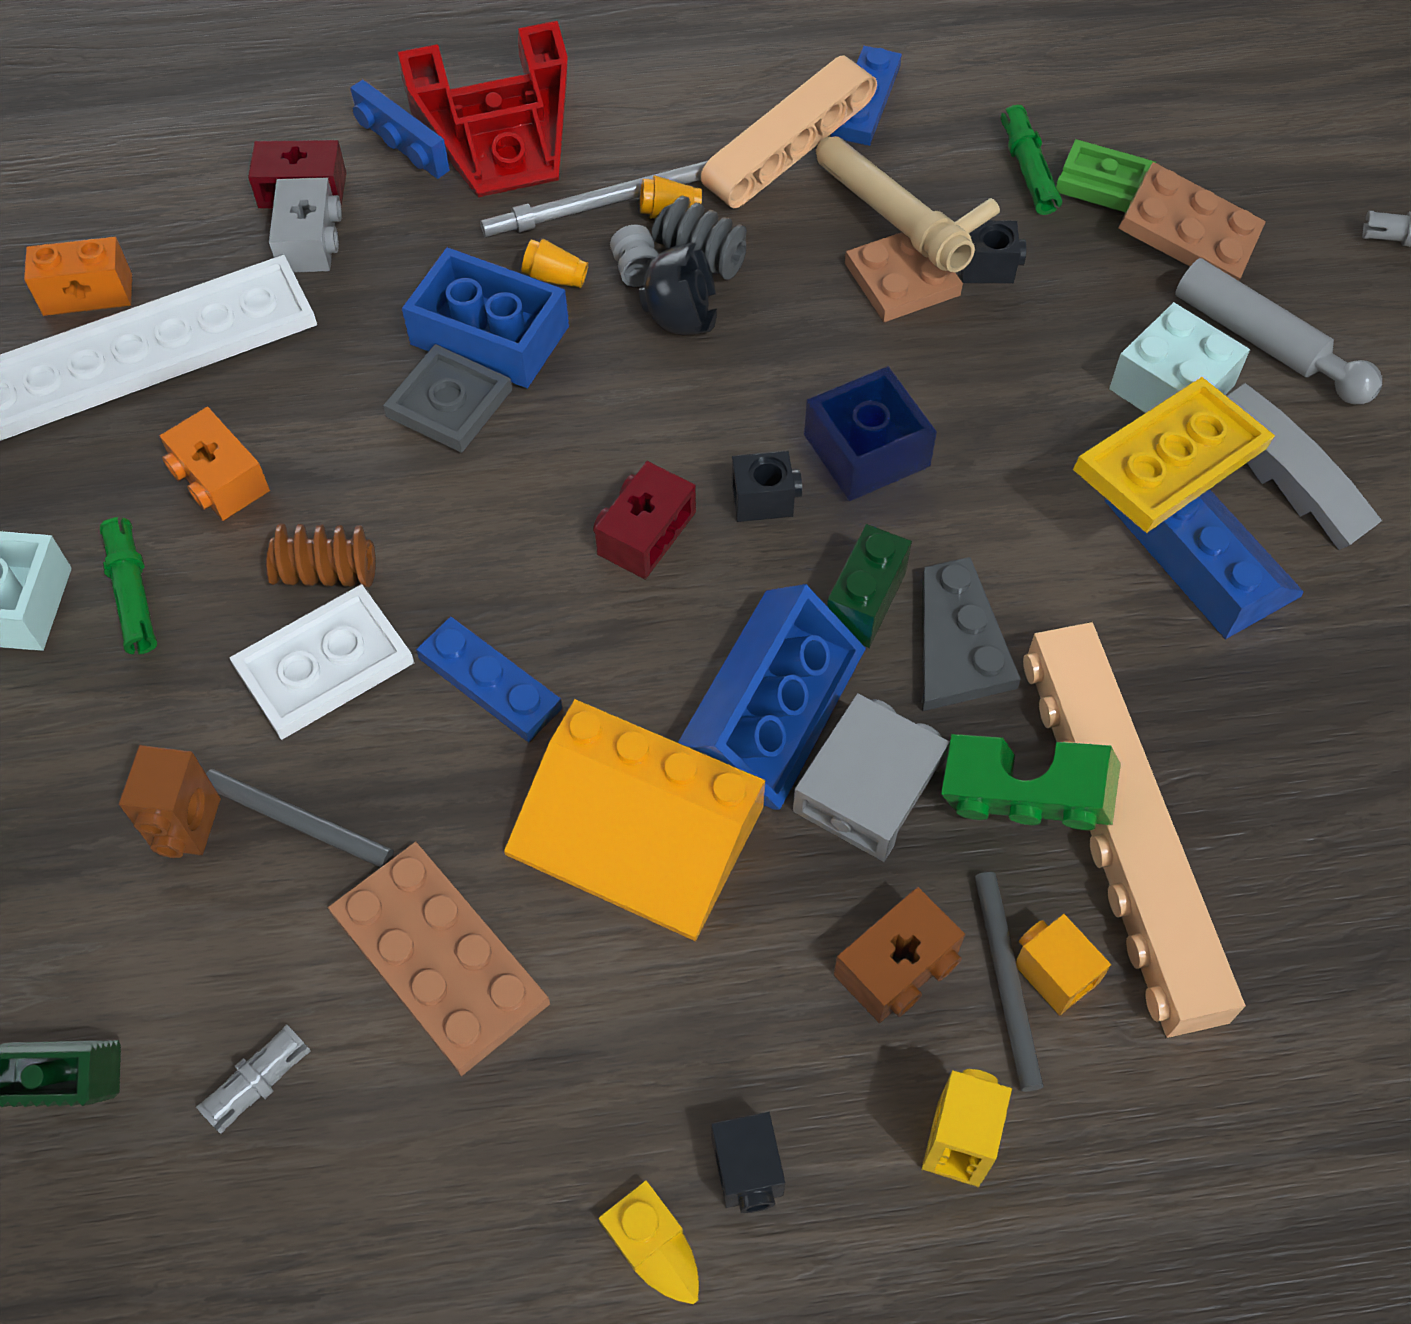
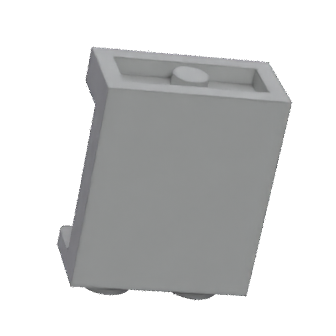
(869, 775)

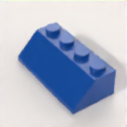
(1217, 564)
(776, 689)

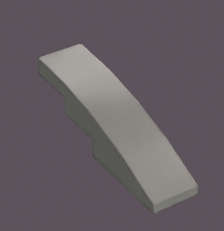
(1306, 473)

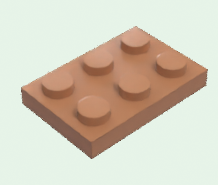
(1191, 222)

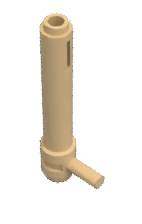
(930, 231)

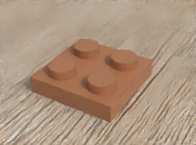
(899, 277)

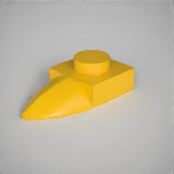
(653, 1243)

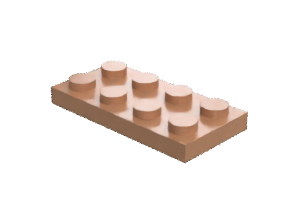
(439, 958)

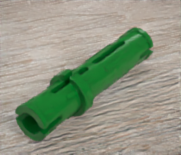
(1026, 147)
(124, 569)

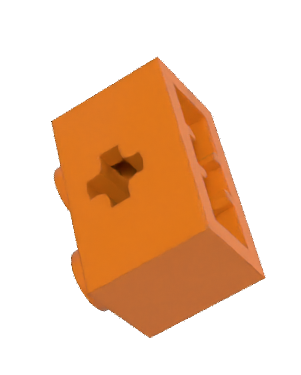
(78, 276)
(214, 464)

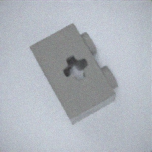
(305, 223)

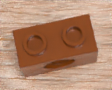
(170, 801)

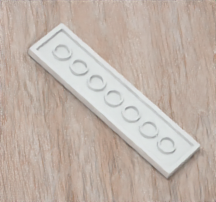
(149, 344)

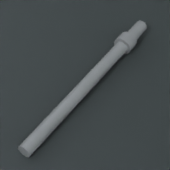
(525, 217)

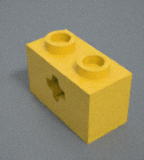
(967, 1127)

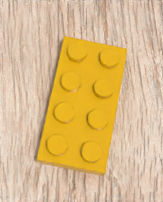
(1173, 453)

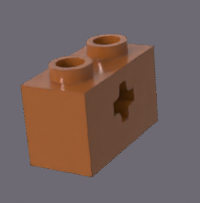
(910, 928)

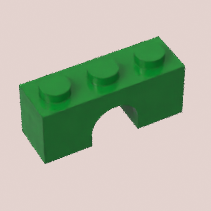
(1075, 789)

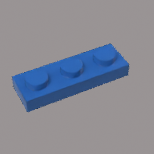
(884, 67)
(399, 129)
(489, 679)

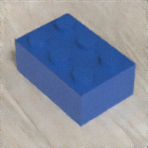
(487, 315)

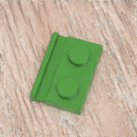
(1102, 175)

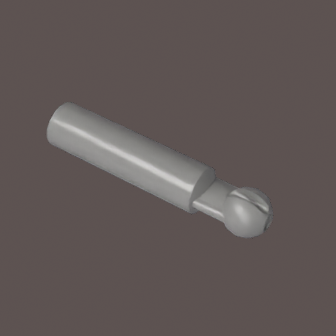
(1276, 331)

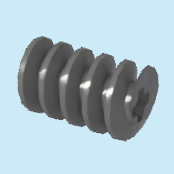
(685, 224)

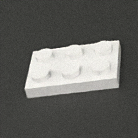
(321, 661)

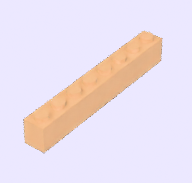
(1141, 851)

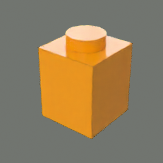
(1060, 962)

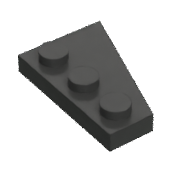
(961, 638)

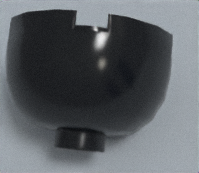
(678, 291)

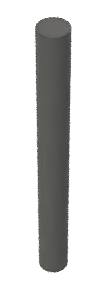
(300, 819)
(1009, 982)

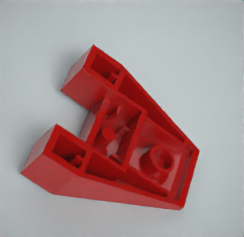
(498, 130)

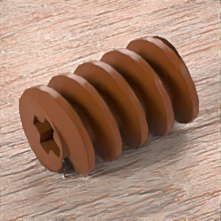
(320, 557)

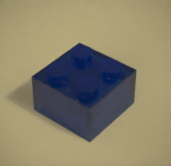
(869, 433)

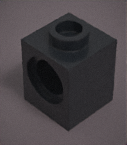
(996, 253)
(764, 486)
(748, 1162)

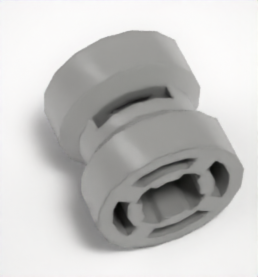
(633, 251)

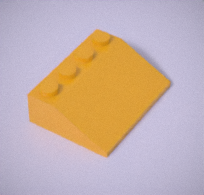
(636, 819)

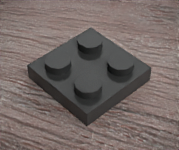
(448, 398)

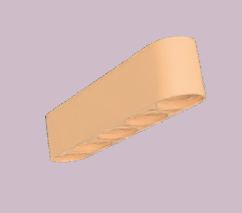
(788, 131)

